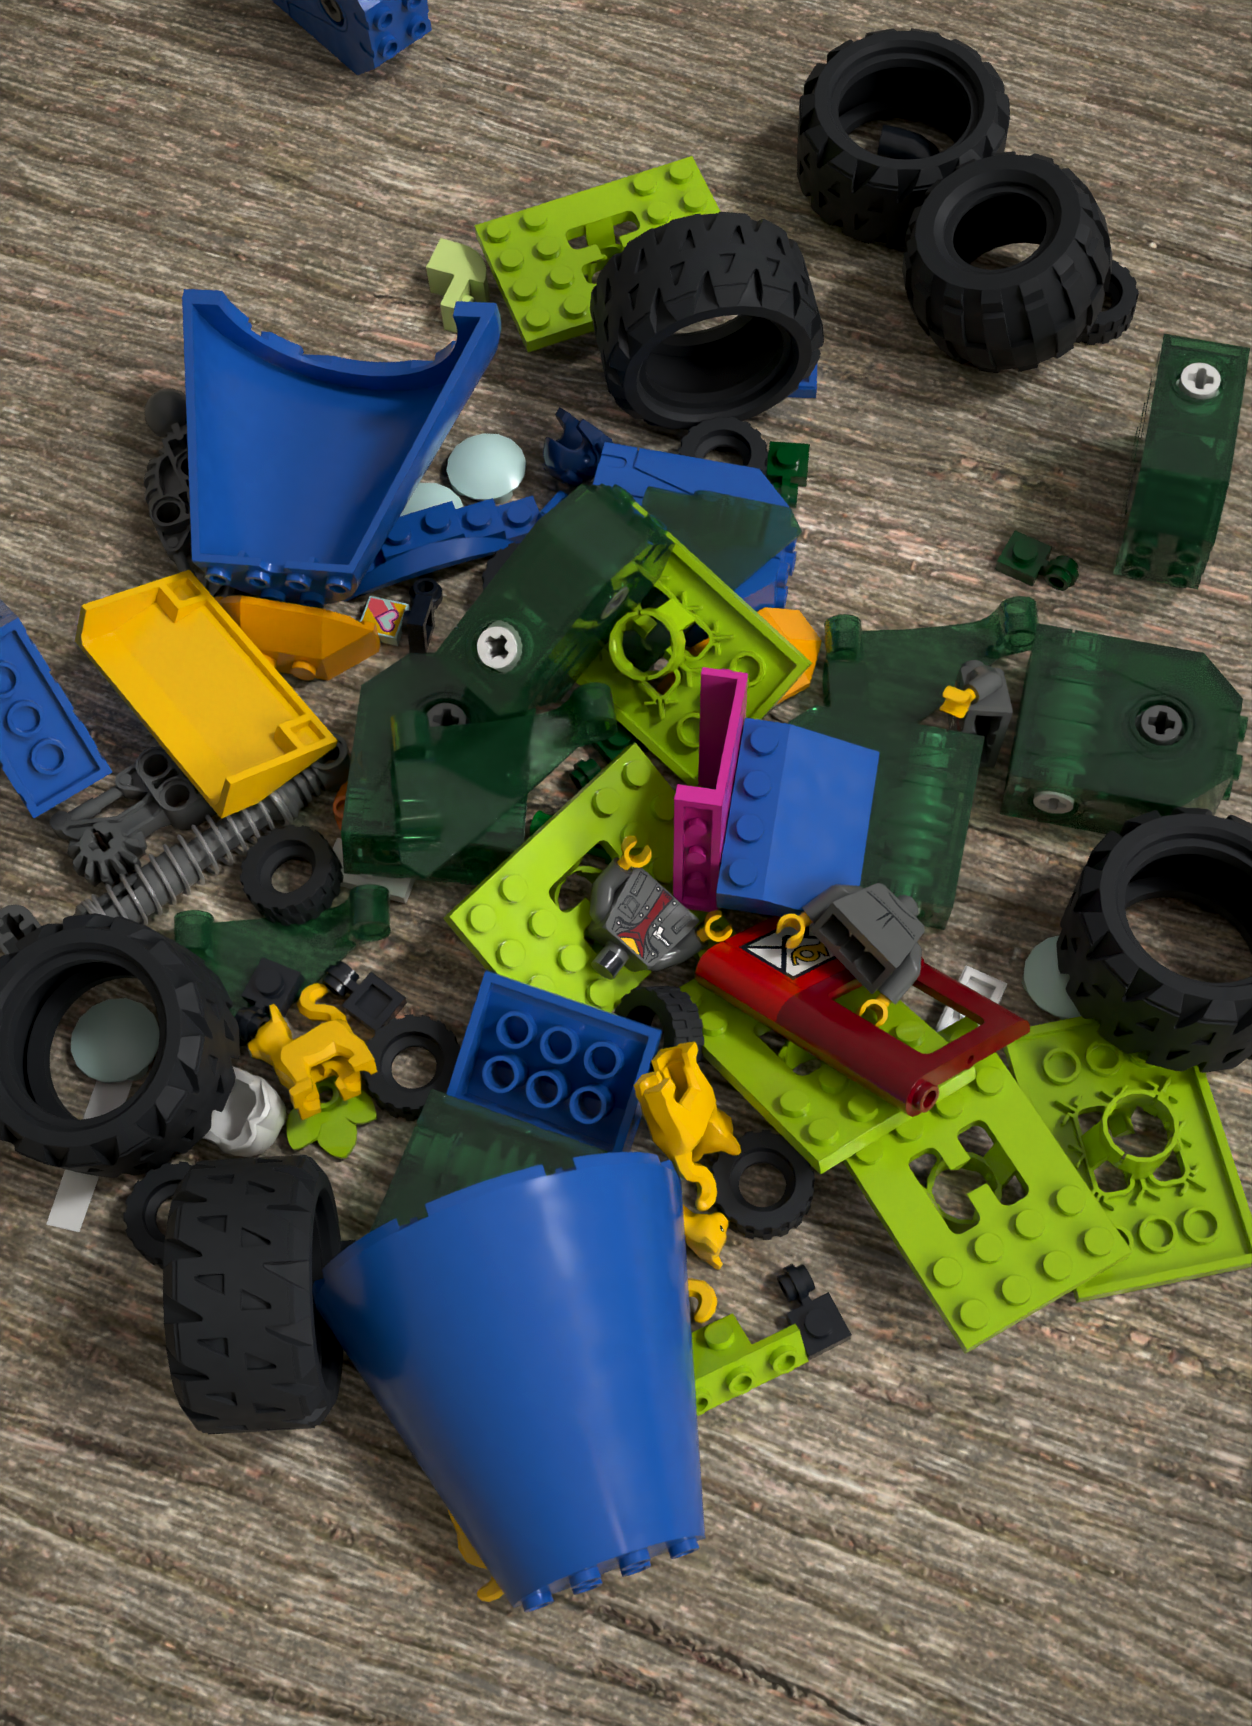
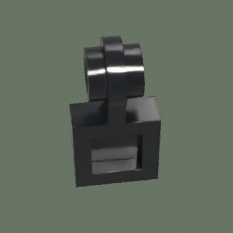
(420, 622)
(267, 986)
(370, 1002)
(816, 1319)

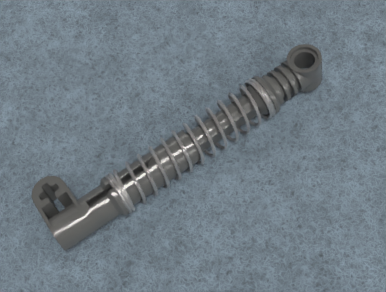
(182, 867)

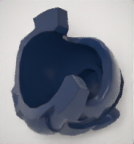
(576, 453)

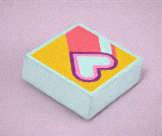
(387, 617)

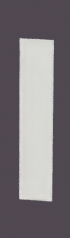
(77, 1188)

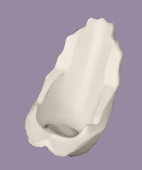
(249, 1117)

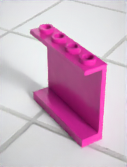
(704, 812)

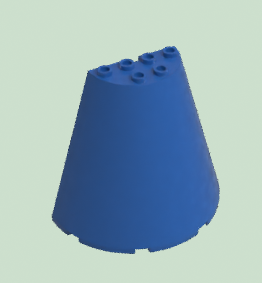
(309, 454)
(539, 1365)

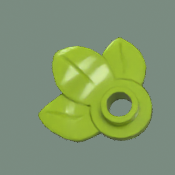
(335, 1125)

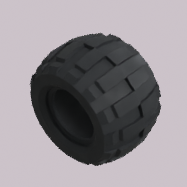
(1019, 311)

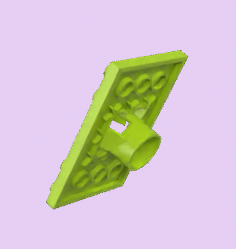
(549, 281)
(737, 642)
(515, 912)
(818, 1112)
(1172, 1226)
(1006, 1257)

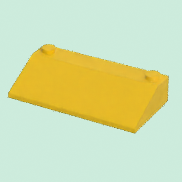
(202, 690)

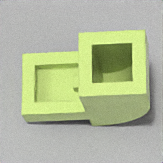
(457, 275)

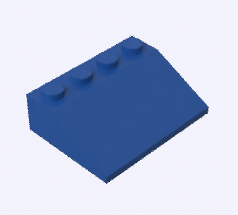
(794, 818)
(554, 1063)

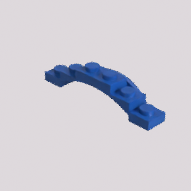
(445, 538)

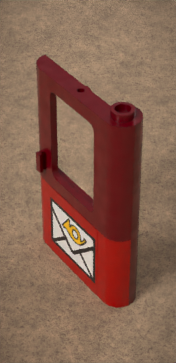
(796, 996)

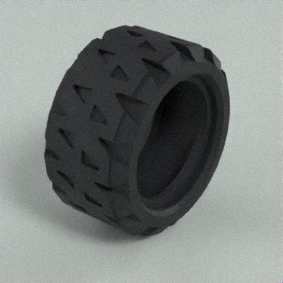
(893, 77)
(695, 273)
(1118, 982)
(190, 1067)
(240, 1298)

